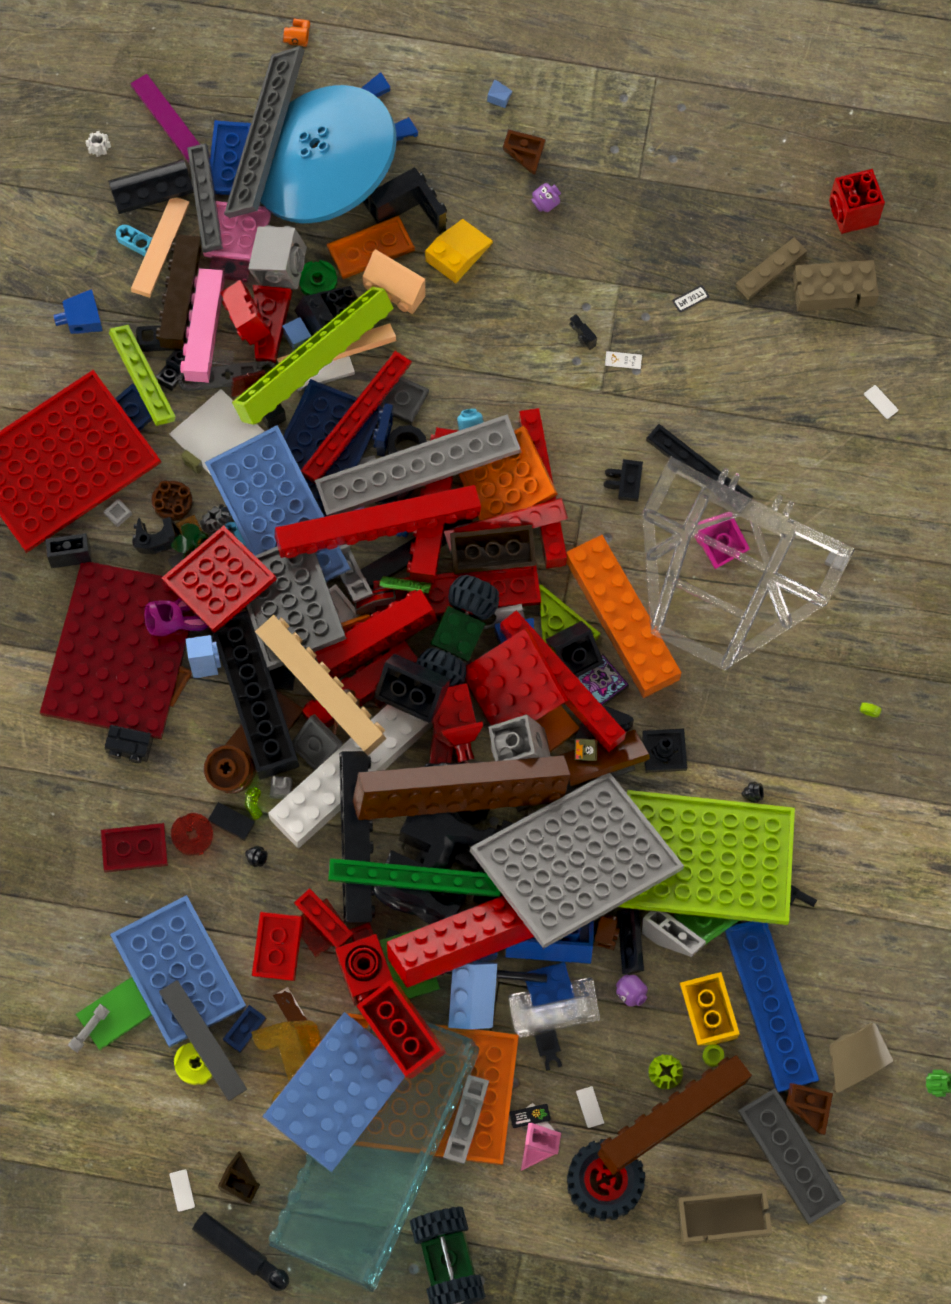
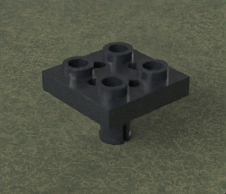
(664, 742)

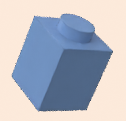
(296, 333)

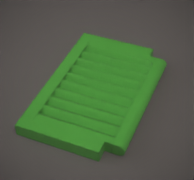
(405, 585)

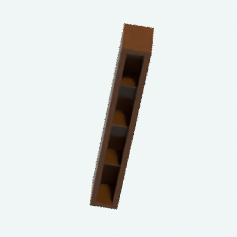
(674, 1114)

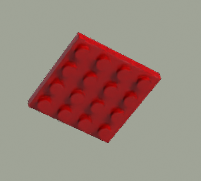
(219, 579)
(514, 681)

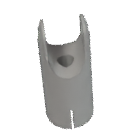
(502, 613)

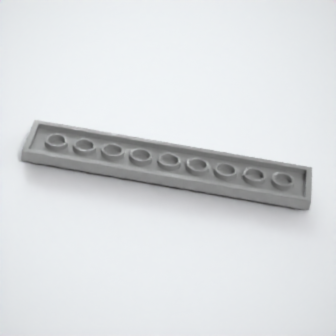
(418, 466)

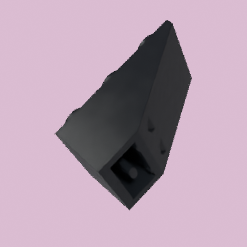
(322, 307)

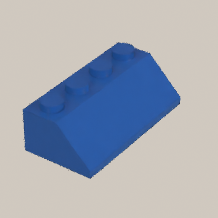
(575, 947)

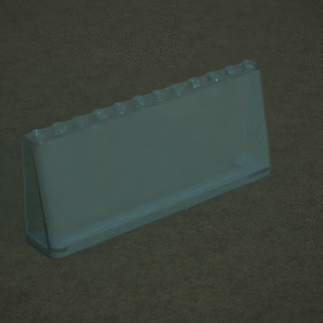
(356, 1212)

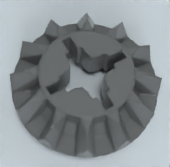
(210, 525)

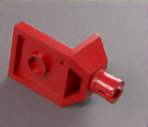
(456, 722)

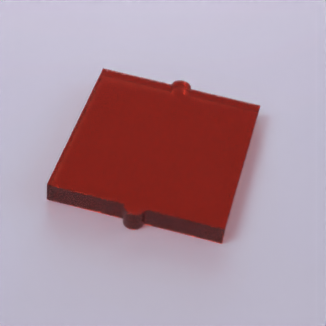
(243, 382)

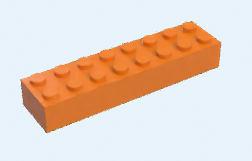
(622, 616)

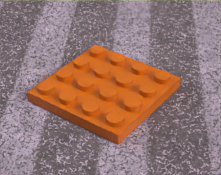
(511, 481)

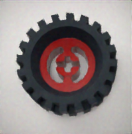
(617, 1202)

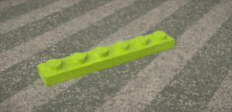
(142, 375)

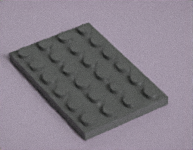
(300, 599)

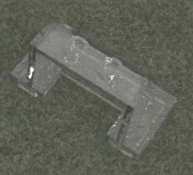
(554, 1015)

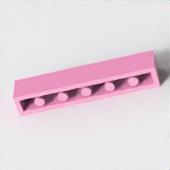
(203, 325)

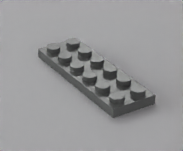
(791, 1156)

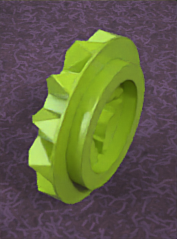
(655, 1071)

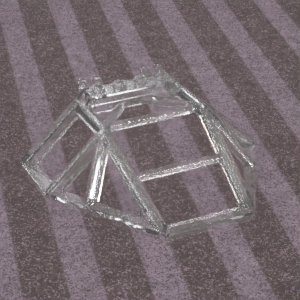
(770, 581)

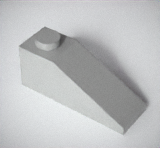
(670, 933)

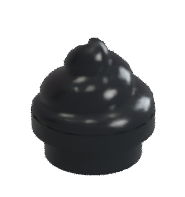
(753, 792)
(256, 856)

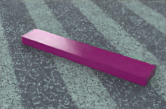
(164, 114)

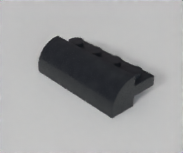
(151, 186)

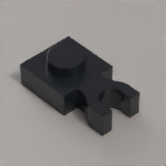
(585, 335)
(548, 1045)

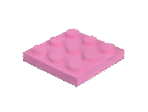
(239, 232)

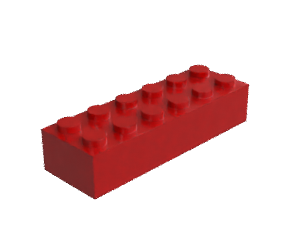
(378, 634)

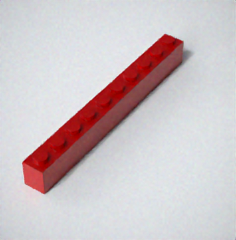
(377, 521)

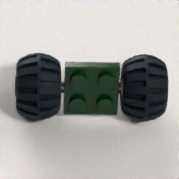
(459, 627)

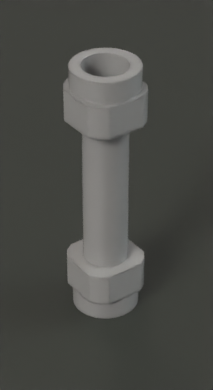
(77, 1042)

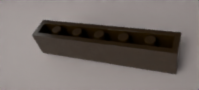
(179, 287)

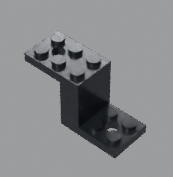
(403, 194)

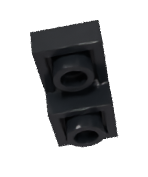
(169, 374)

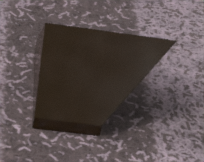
(239, 1180)

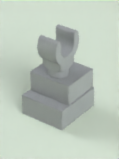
(280, 787)

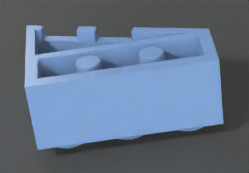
(203, 656)

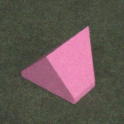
(539, 1145)

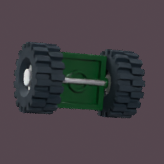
(447, 1257)

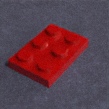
(277, 946)

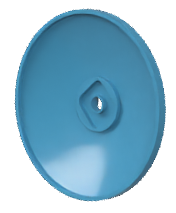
(345, 166)

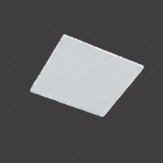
(213, 429)

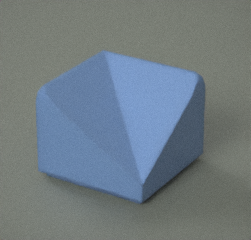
(499, 94)

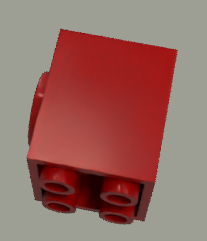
(856, 201)
(358, 954)

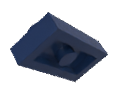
(240, 1033)

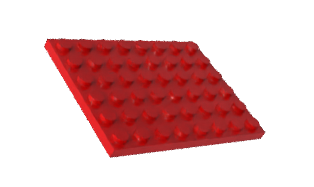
(67, 460)

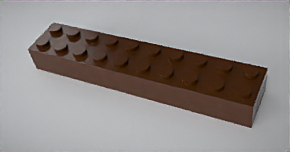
(460, 787)

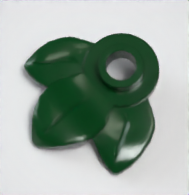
(188, 540)

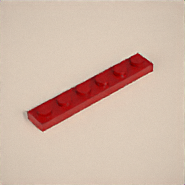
(536, 515)

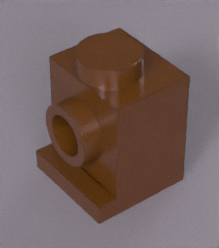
(607, 932)

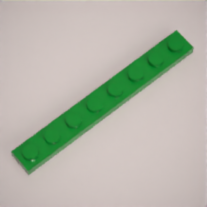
(411, 877)

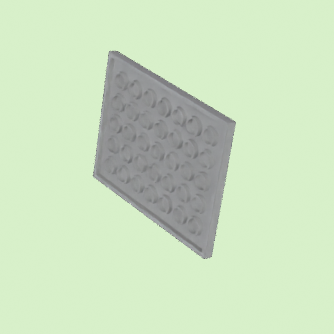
(576, 859)

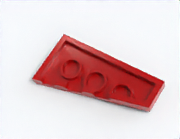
(273, 306)

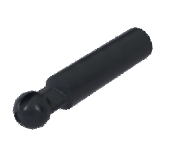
(240, 1251)

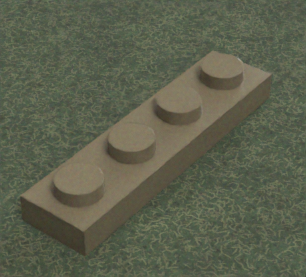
(771, 268)

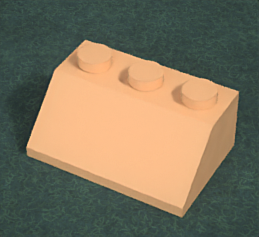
(401, 284)

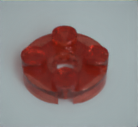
(187, 823)

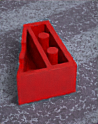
(244, 313)

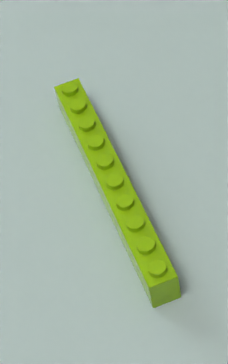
(312, 355)

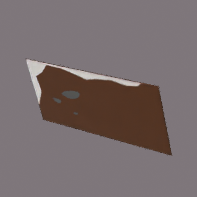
(289, 1005)

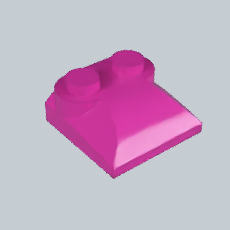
(727, 533)

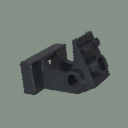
(154, 543)

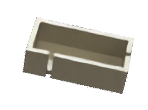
(835, 285)
(724, 1217)

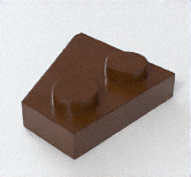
(524, 149)
(810, 1105)

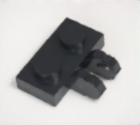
(630, 480)

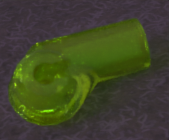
(251, 801)

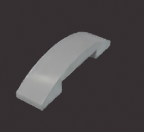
(353, 579)
(466, 1119)

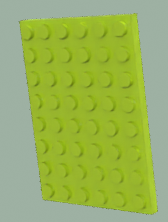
(731, 857)

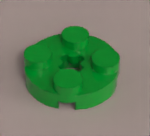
(316, 269)

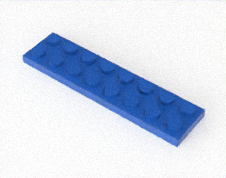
(771, 1005)

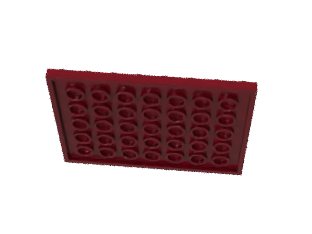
(106, 658)

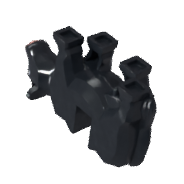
(444, 841)

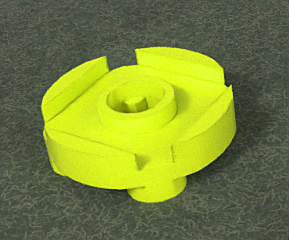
(184, 1068)

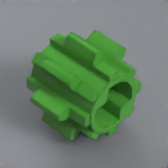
(938, 1083)

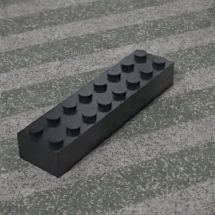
(255, 697)

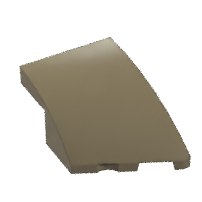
(858, 1056)

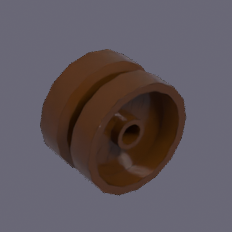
(217, 767)

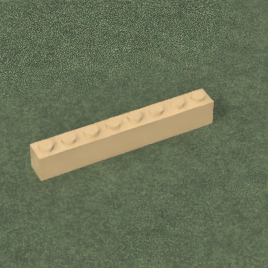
(321, 685)

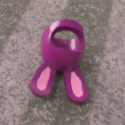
(166, 618)

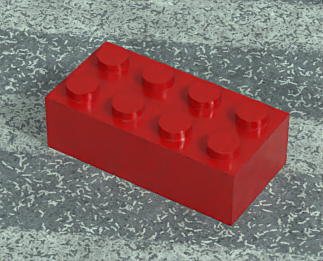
(401, 1029)

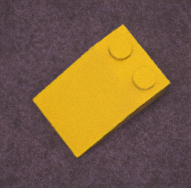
(457, 250)

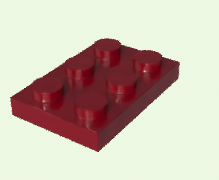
(134, 847)

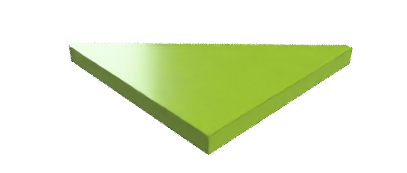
(557, 615)

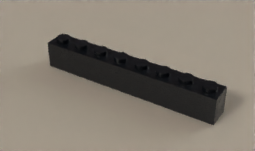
(355, 838)

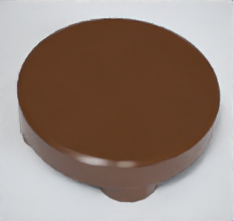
(172, 500)

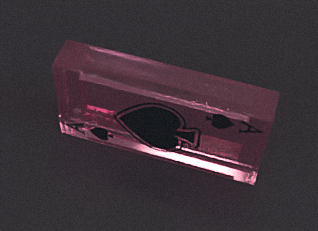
(232, 268)

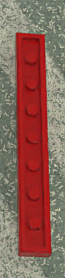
(356, 417)

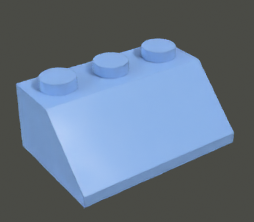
(473, 996)

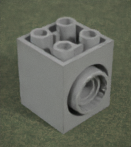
(277, 257)
(518, 739)

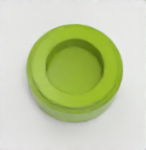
(870, 709)
(713, 1055)

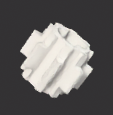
(98, 143)

